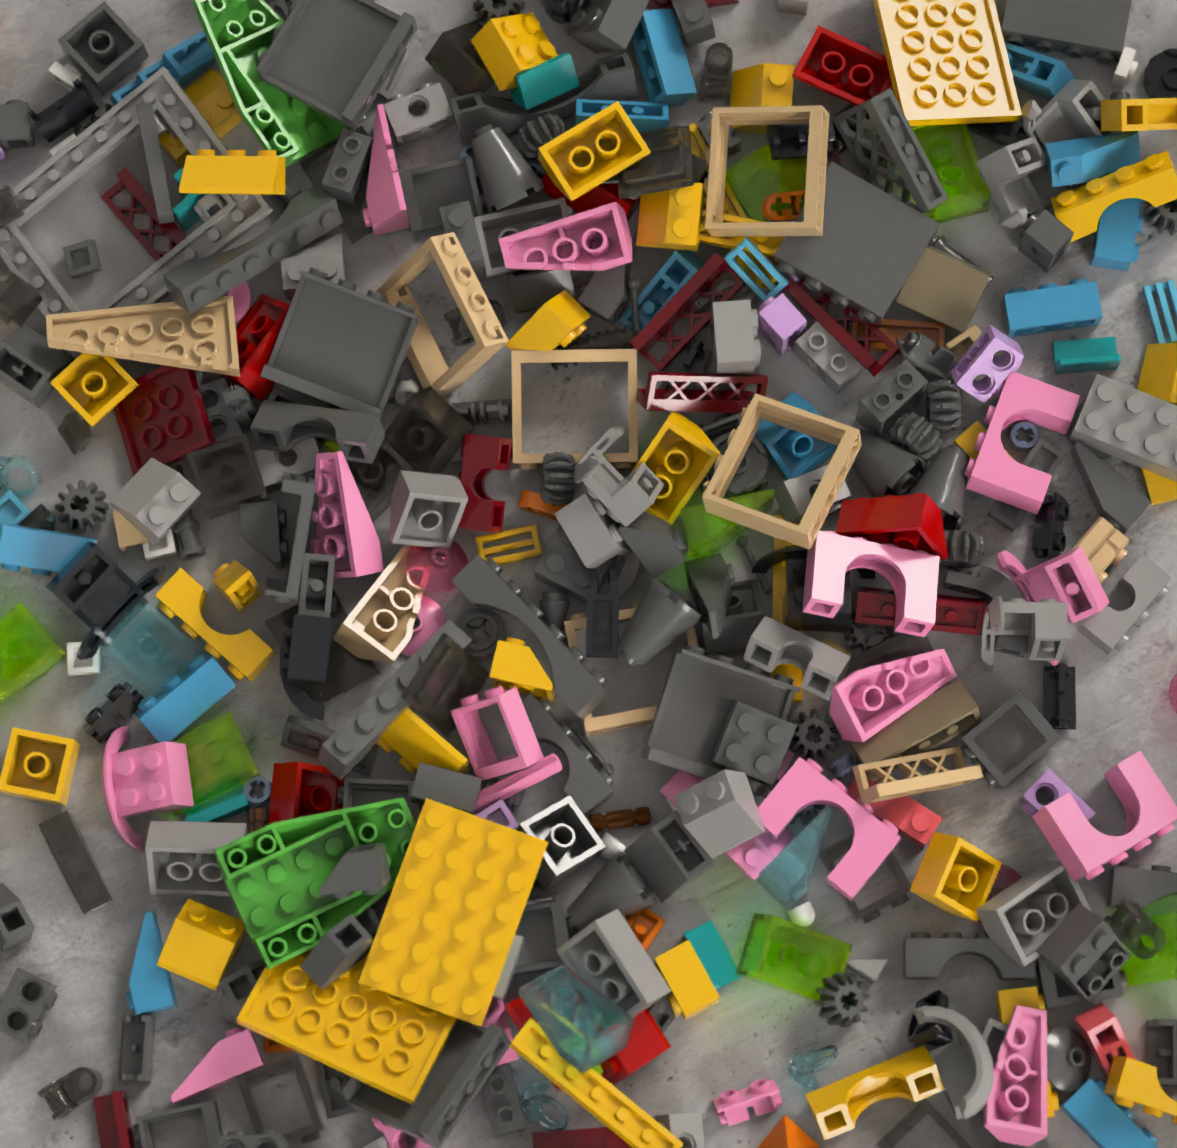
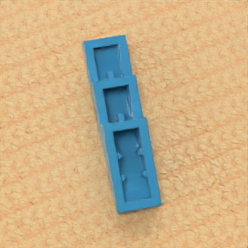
(183, 62)

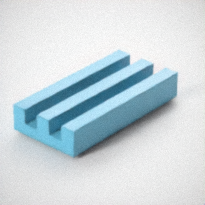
(738, 250)
(1160, 288)

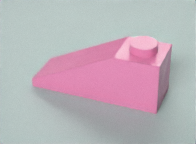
(224, 1063)

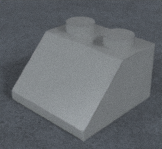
(321, 254)
(155, 499)
(426, 509)
(720, 812)

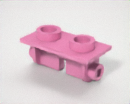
(733, 1104)

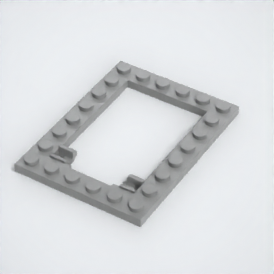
(172, 114)

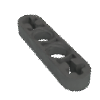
(155, 163)

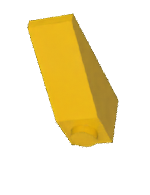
(237, 585)

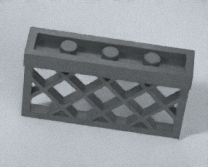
(901, 151)

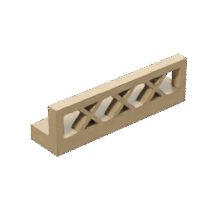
(914, 782)

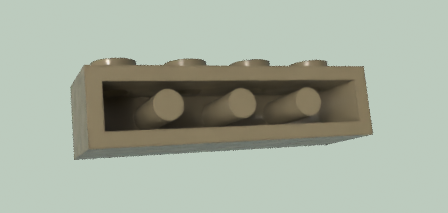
(921, 728)

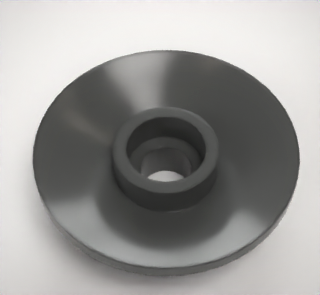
(1067, 1059)

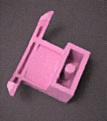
(1063, 578)
(143, 781)

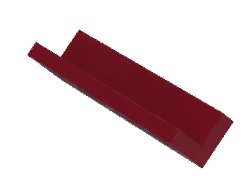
(147, 204)
(679, 304)
(840, 333)
(699, 400)
(952, 615)
(114, 1120)

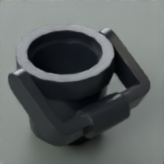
(930, 1032)

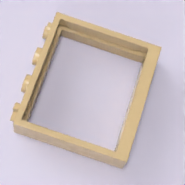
(716, 160)
(471, 301)
(764, 408)
(531, 461)
(625, 719)

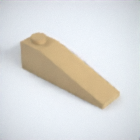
(384, 616)

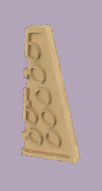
(154, 335)

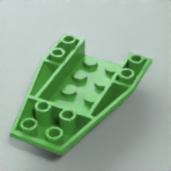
(237, 37)
(282, 866)

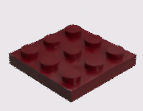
(163, 418)

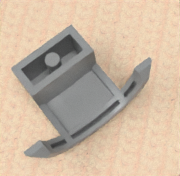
(1068, 116)
(1009, 182)
(622, 496)
(596, 536)
(1041, 621)
(963, 1064)

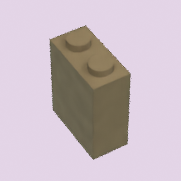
(944, 288)

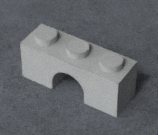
(1144, 584)
(779, 644)

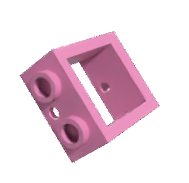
(477, 742)

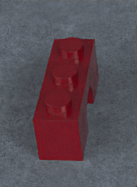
(480, 457)

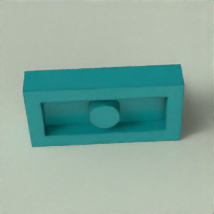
(545, 81)
(184, 211)
(1085, 355)
(220, 807)
(712, 954)

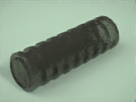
(609, 340)

